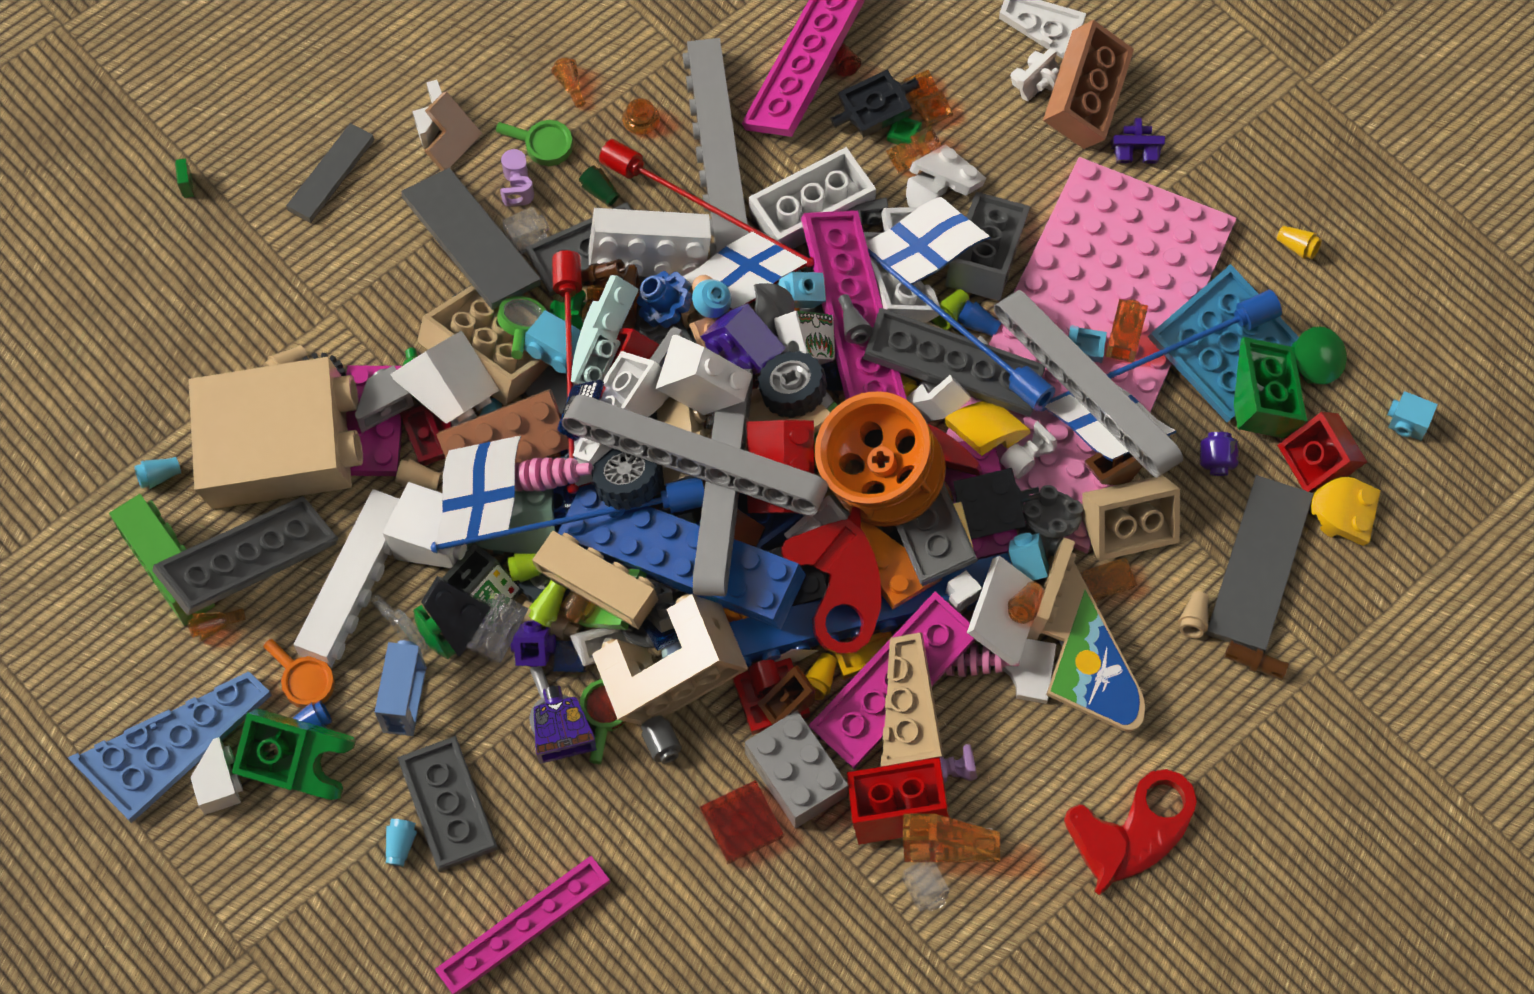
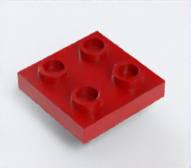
(755, 684)

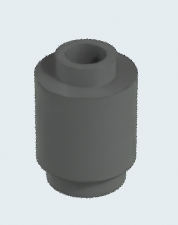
(661, 739)

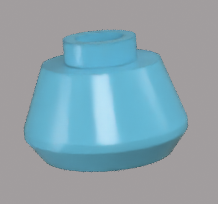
(707, 303)

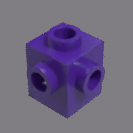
(533, 644)

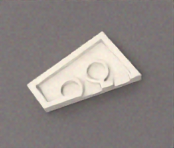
(1042, 22)

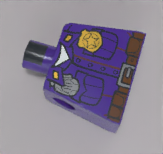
(561, 727)

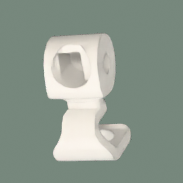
(1022, 457)

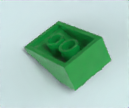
(1268, 389)

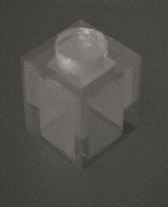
(525, 228)
(926, 885)

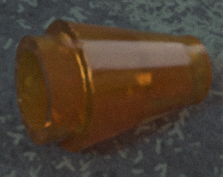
(1025, 603)

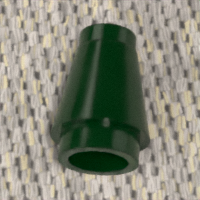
(598, 185)

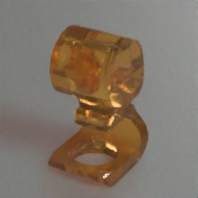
(921, 144)

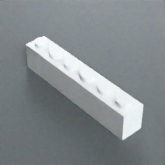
(348, 583)

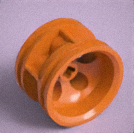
(843, 439)

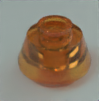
(640, 117)

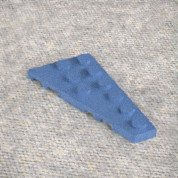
(161, 750)

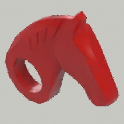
(854, 576)
(1144, 839)

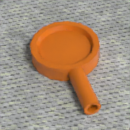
(304, 678)

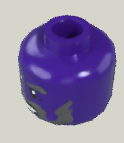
(1219, 453)

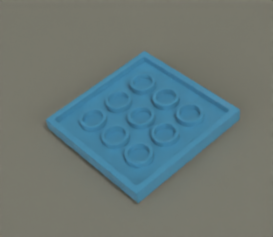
(1213, 360)

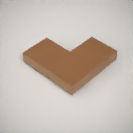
(456, 128)

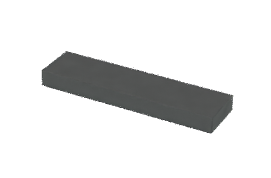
(330, 173)

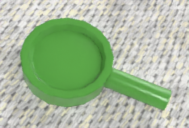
(545, 142)

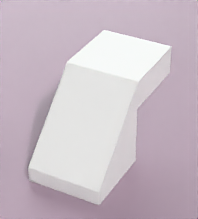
(425, 126)
(940, 401)

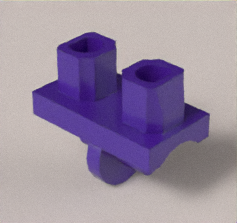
(1126, 143)

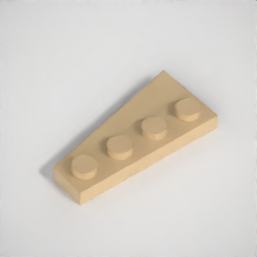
(911, 716)

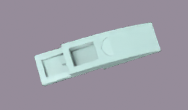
(600, 331)

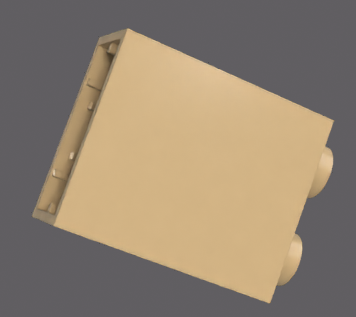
(273, 432)

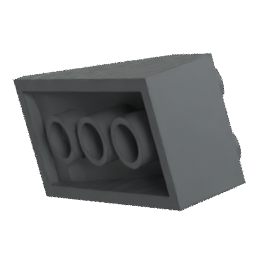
(987, 265)

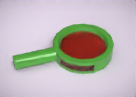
(599, 715)

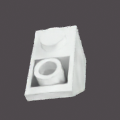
(214, 781)

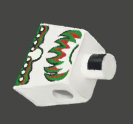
(807, 333)

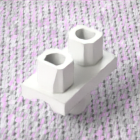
(1040, 74)

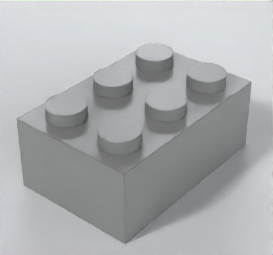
(796, 769)

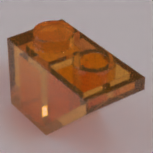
(1126, 330)

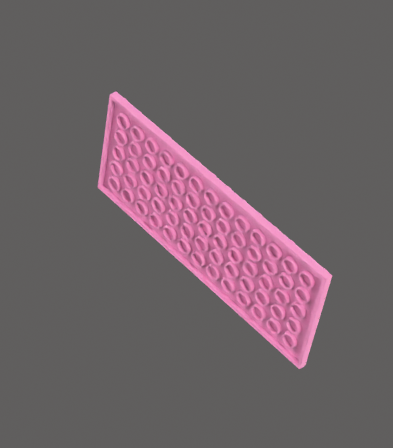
(1100, 246)

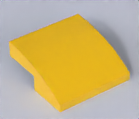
(986, 426)

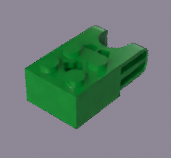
(298, 756)

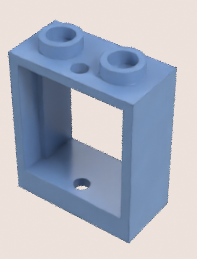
(400, 688)

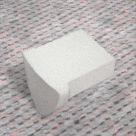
(923, 189)

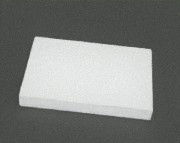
(991, 620)

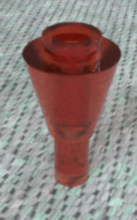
(846, 61)

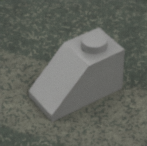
(381, 399)

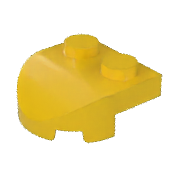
(1346, 509)

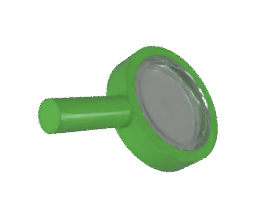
(516, 317)

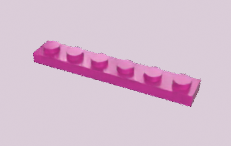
(522, 926)

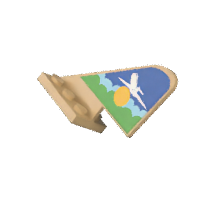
(1090, 666)

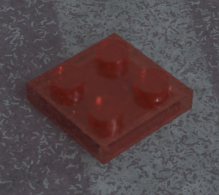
(741, 822)

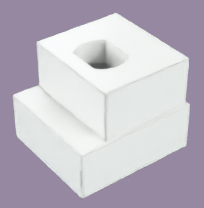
(963, 591)

